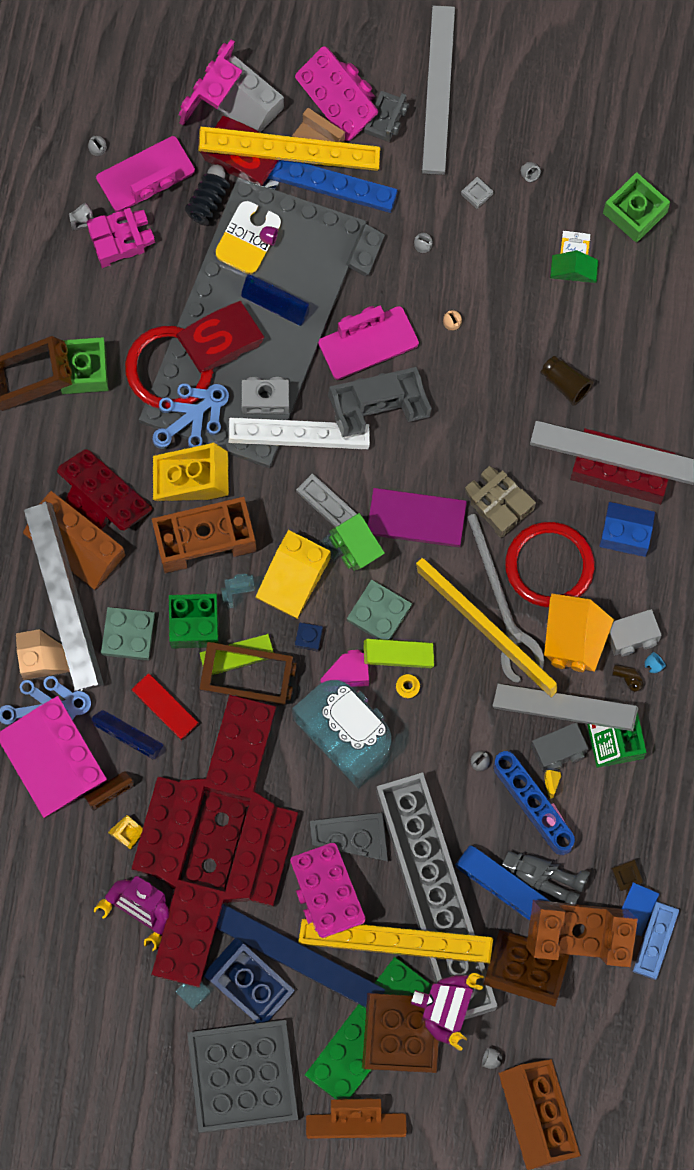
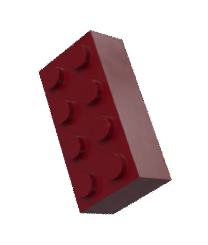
(620, 479)

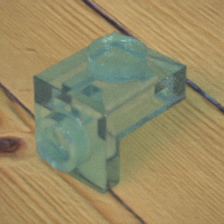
(239, 584)

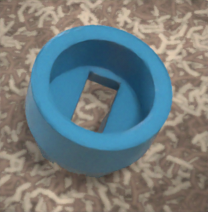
(654, 662)

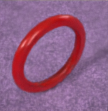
(131, 367)
(548, 527)

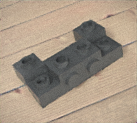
(376, 395)

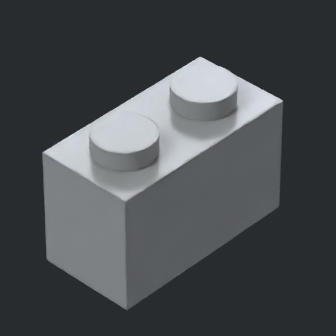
(633, 633)

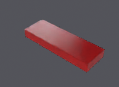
(165, 707)

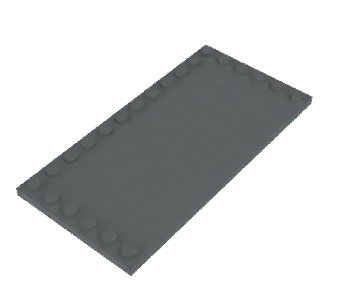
(304, 262)

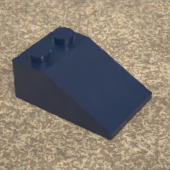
(248, 982)

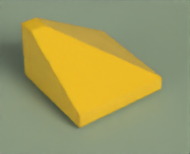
(551, 781)
(126, 832)

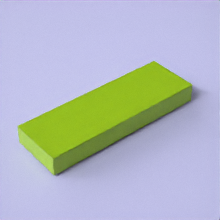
(398, 653)
(228, 661)

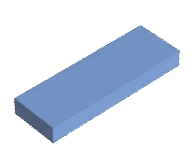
(655, 940)

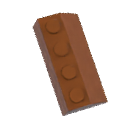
(88, 548)
(539, 1114)

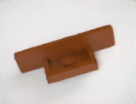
(356, 1120)

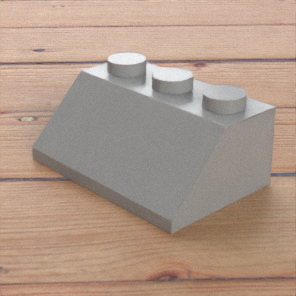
(251, 99)

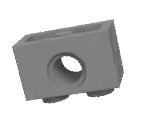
(275, 404)

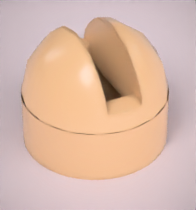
(448, 322)

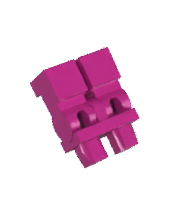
(127, 239)

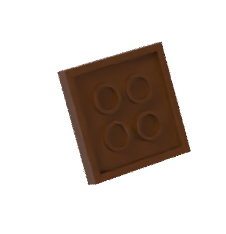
(519, 973)
(397, 1036)

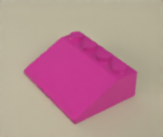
(51, 757)

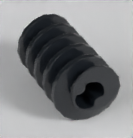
(205, 197)

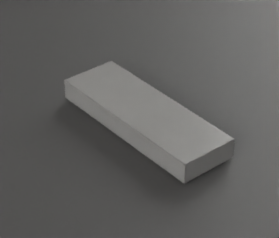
(324, 501)

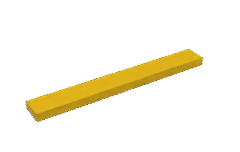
(288, 148)
(491, 631)
(403, 942)

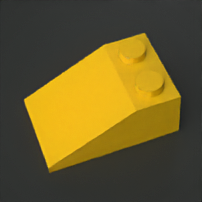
(191, 474)
(293, 574)

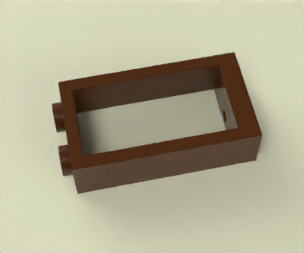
(60, 367)
(289, 670)

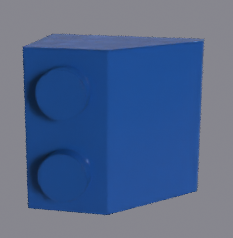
(627, 529)

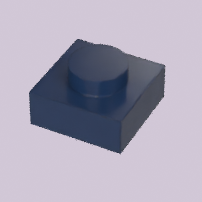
(308, 636)

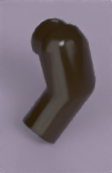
(630, 676)

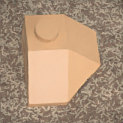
(39, 655)

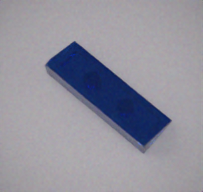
(275, 300)
(127, 734)

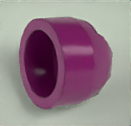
(269, 235)

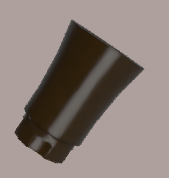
(567, 379)

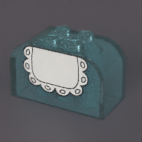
(345, 729)

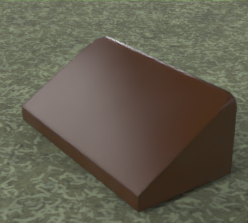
(109, 790)

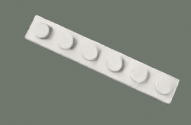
(293, 433)

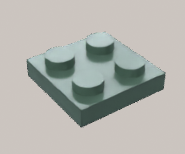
(379, 611)
(128, 633)

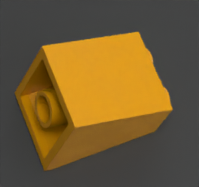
(575, 632)

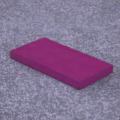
(416, 517)

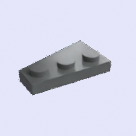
(352, 834)

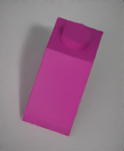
(349, 669)

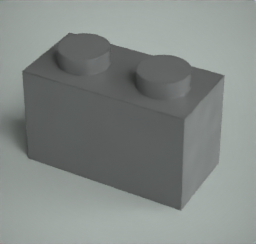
(559, 747)

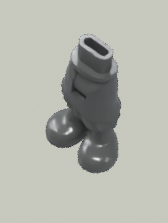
(537, 872)

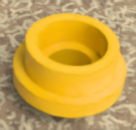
(404, 692)

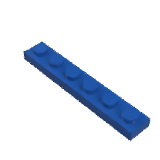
(334, 184)

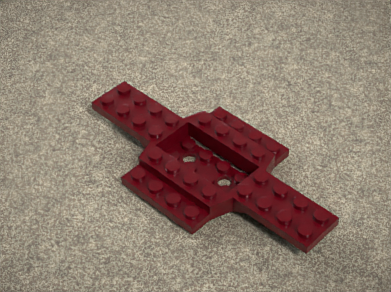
(259, 853)

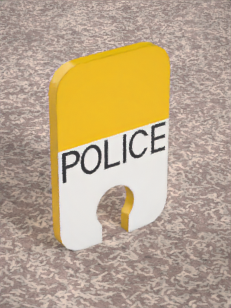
(241, 241)

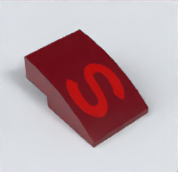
(244, 167)
(220, 337)

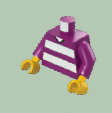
(141, 902)
(447, 1006)

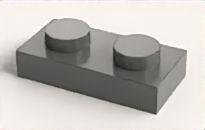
(365, 250)

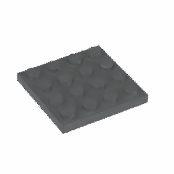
(242, 1076)

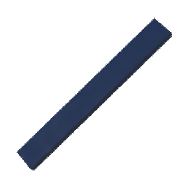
(296, 956)

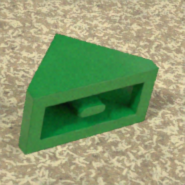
(574, 267)

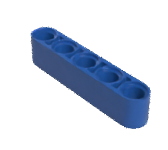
(530, 791)
(498, 881)

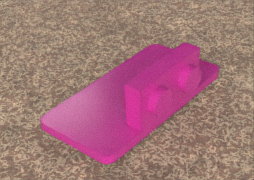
(215, 85)
(338, 92)
(145, 174)
(367, 340)
(326, 891)

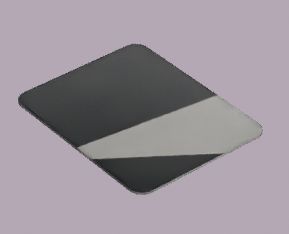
(270, 184)

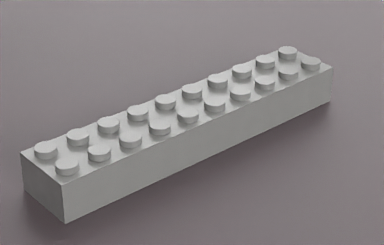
(430, 877)

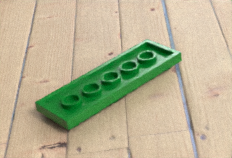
(340, 1064)

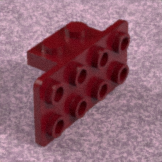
(100, 493)

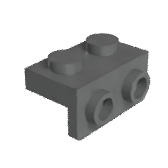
(389, 112)

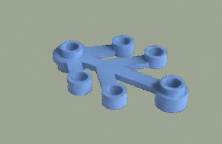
(193, 413)
(43, 698)

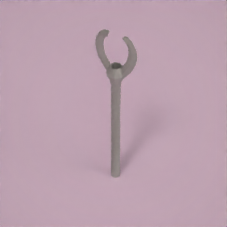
(512, 631)

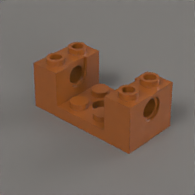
(228, 527)
(606, 935)

